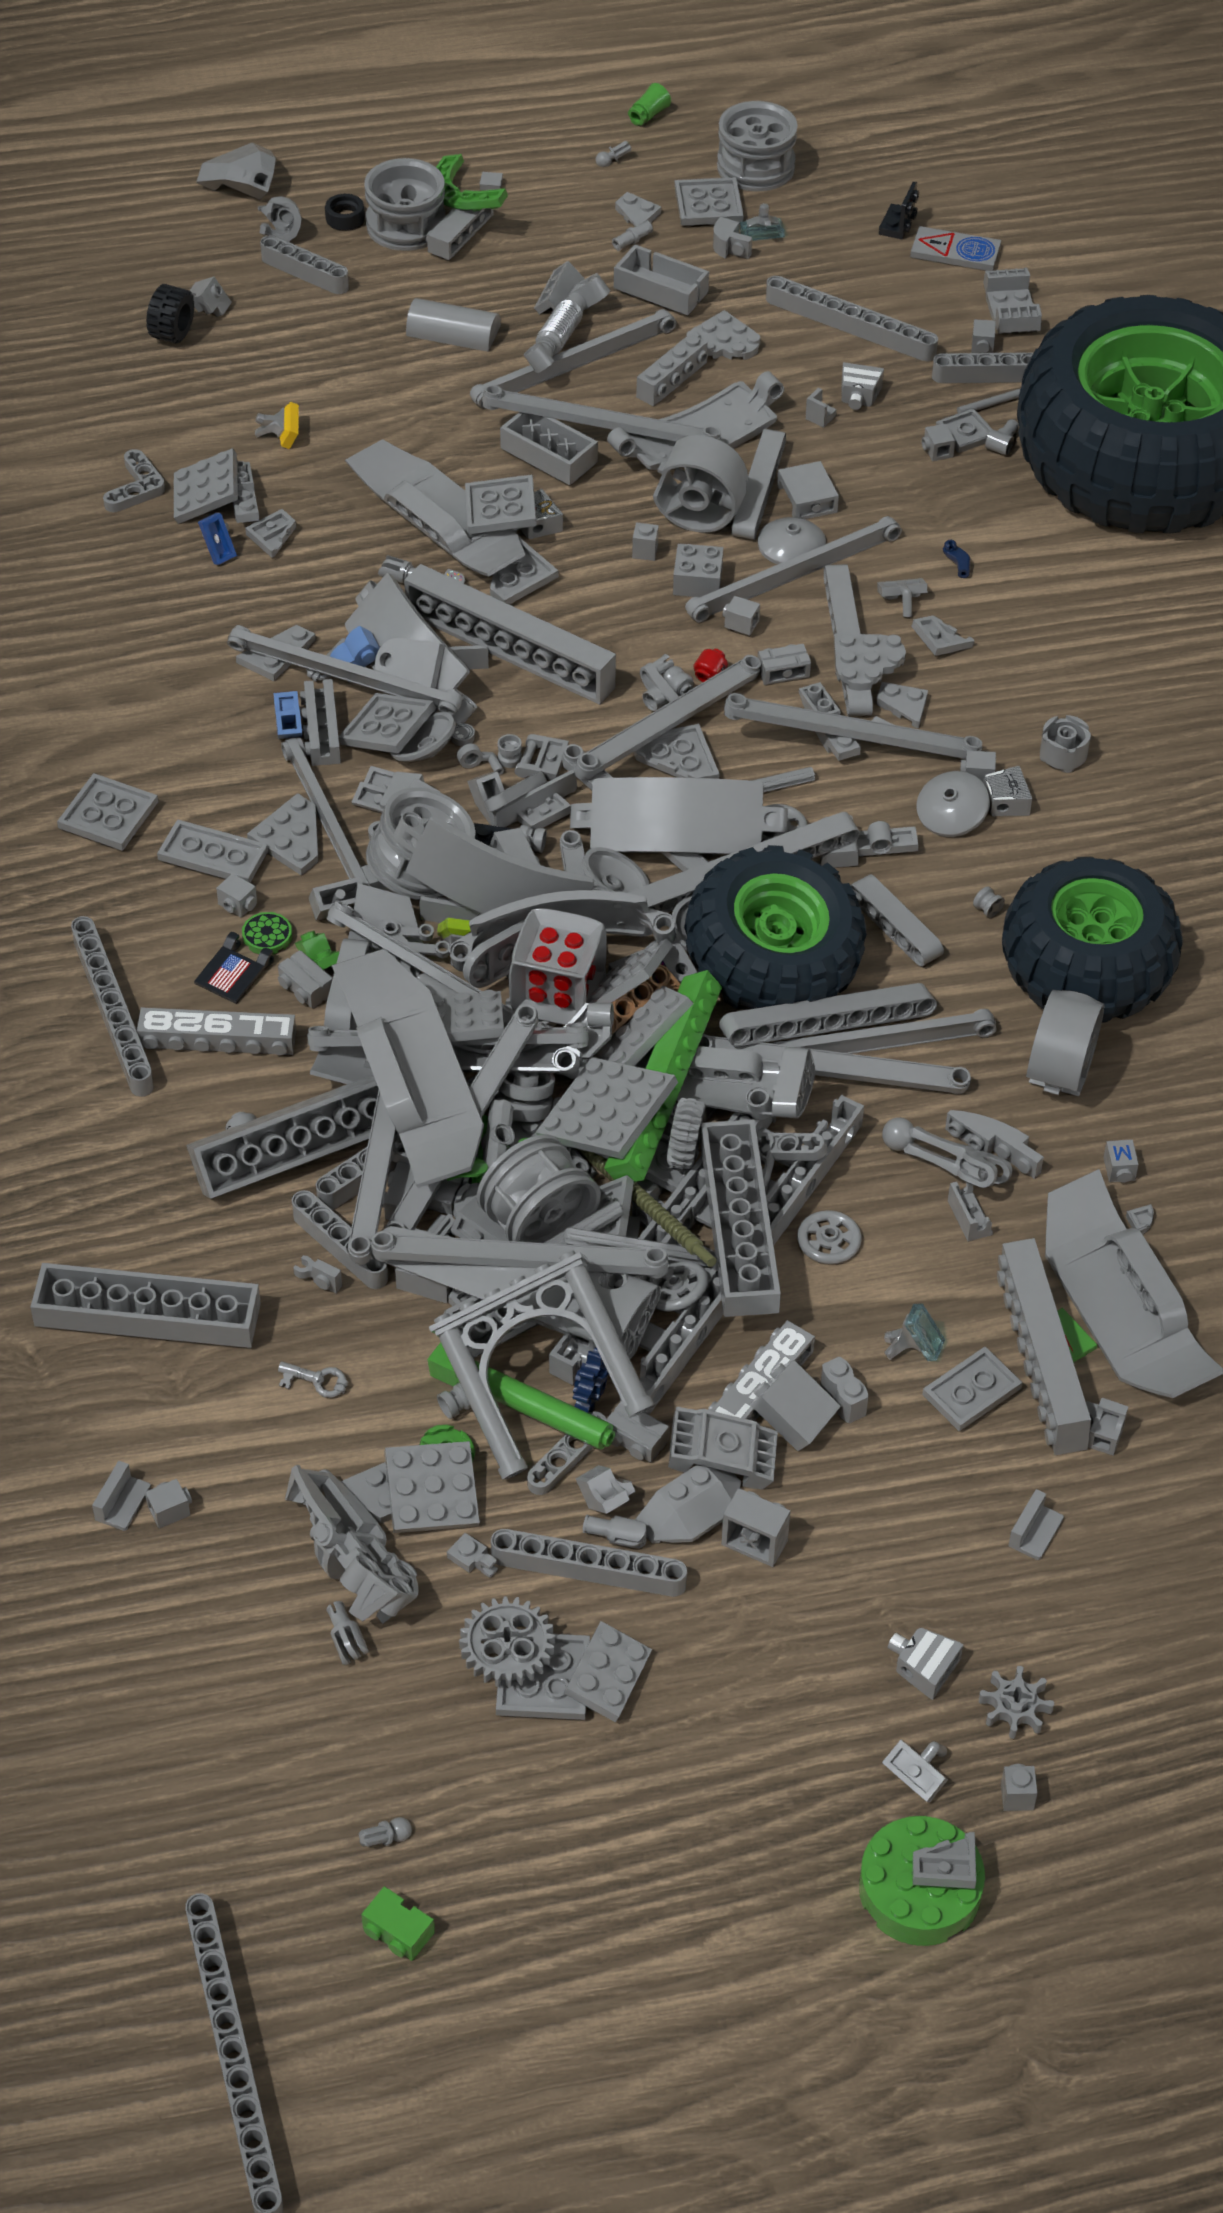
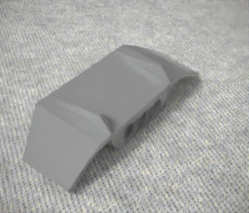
(433, 506)
(372, 905)
(413, 1065)
(1122, 1291)

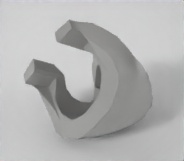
(283, 215)

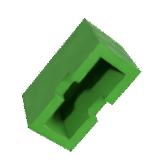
(395, 1925)

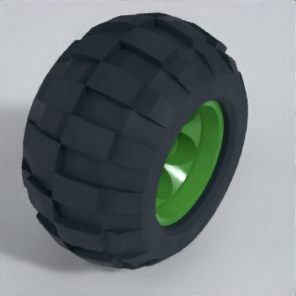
(1093, 933)

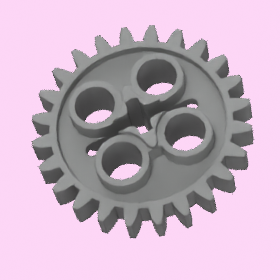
(506, 1619)

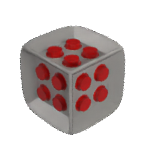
(557, 963)

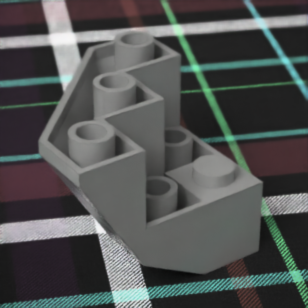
(244, 169)

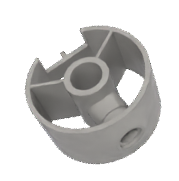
(710, 484)
(1065, 1042)

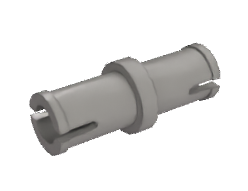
(632, 235)

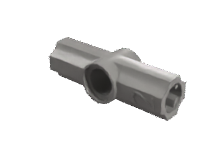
(499, 1131)

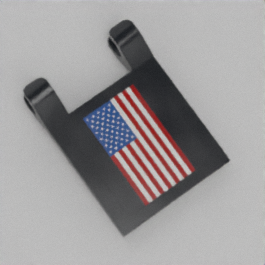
(232, 973)

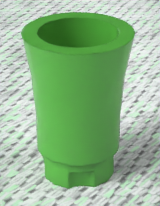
(650, 103)

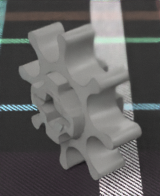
(1006, 1700)

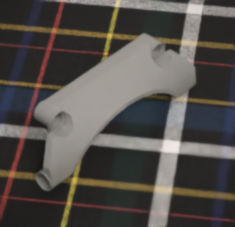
(548, 1057)

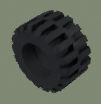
(170, 313)

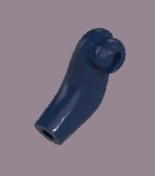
(957, 556)

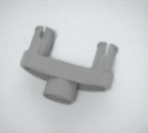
(658, 690)

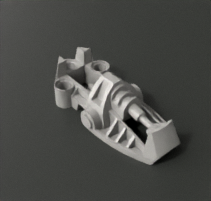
(352, 1545)

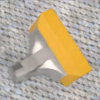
(283, 424)

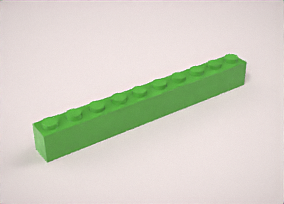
(671, 1056)

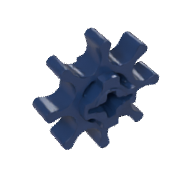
(590, 1382)

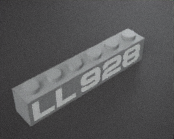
(217, 1031)
(784, 1345)

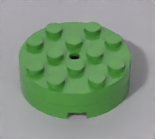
(909, 1911)

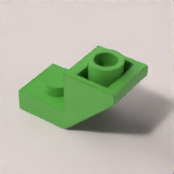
(317, 949)

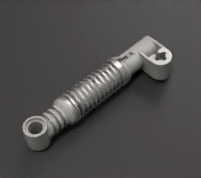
(564, 321)

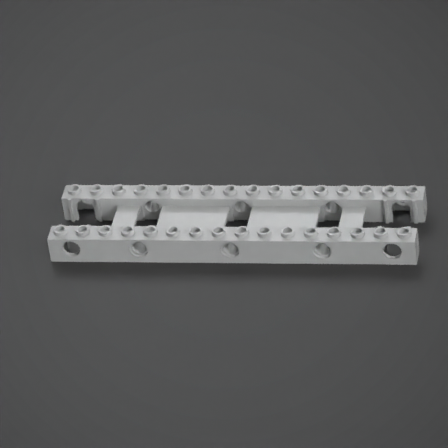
(677, 1344)

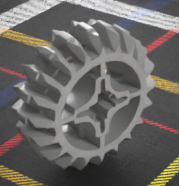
(686, 1133)

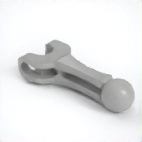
(969, 1165)

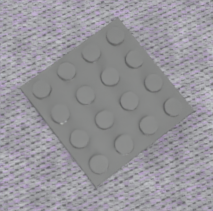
(607, 1107)

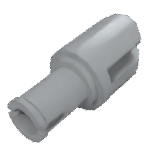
(397, 567)
(617, 1530)
(345, 1632)

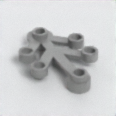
(401, 932)

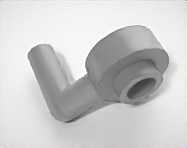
(471, 756)

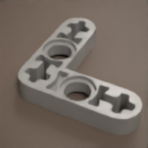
(153, 483)
(800, 1152)

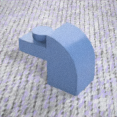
(287, 715)

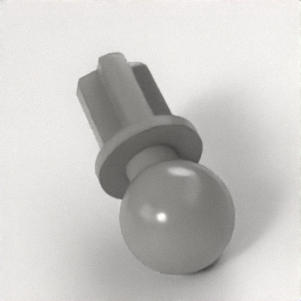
(604, 158)
(398, 1830)

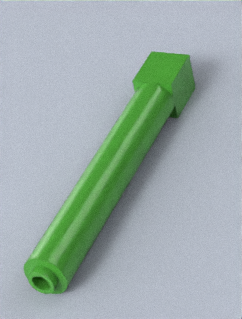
(532, 1403)

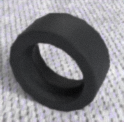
(344, 221)

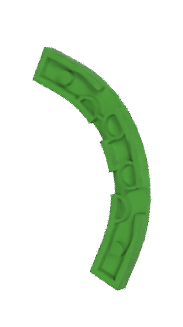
(467, 199)

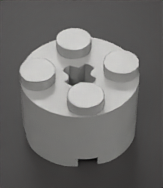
(1065, 743)

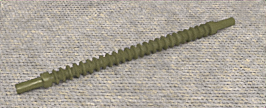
(658, 1214)

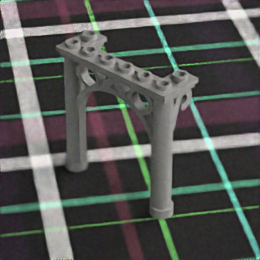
(475, 1380)

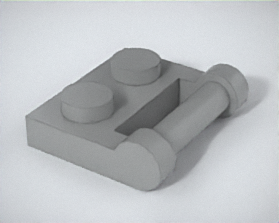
(548, 760)

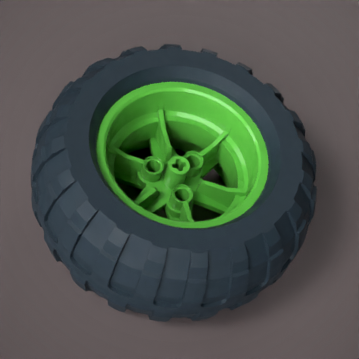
(1129, 413)

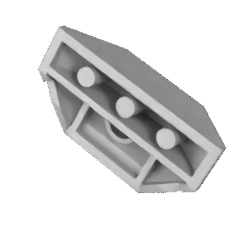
(689, 1505)

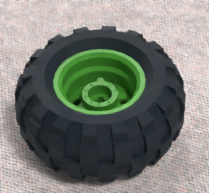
(765, 957)

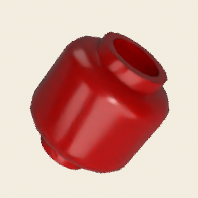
(709, 664)

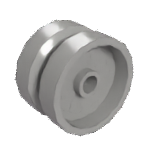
(528, 1095)

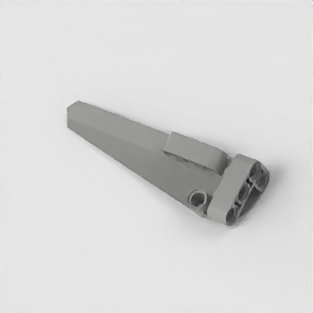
(747, 1082)
(627, 1306)

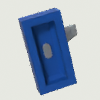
(217, 538)

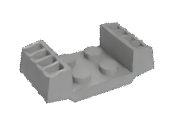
(1010, 301)
(723, 1444)

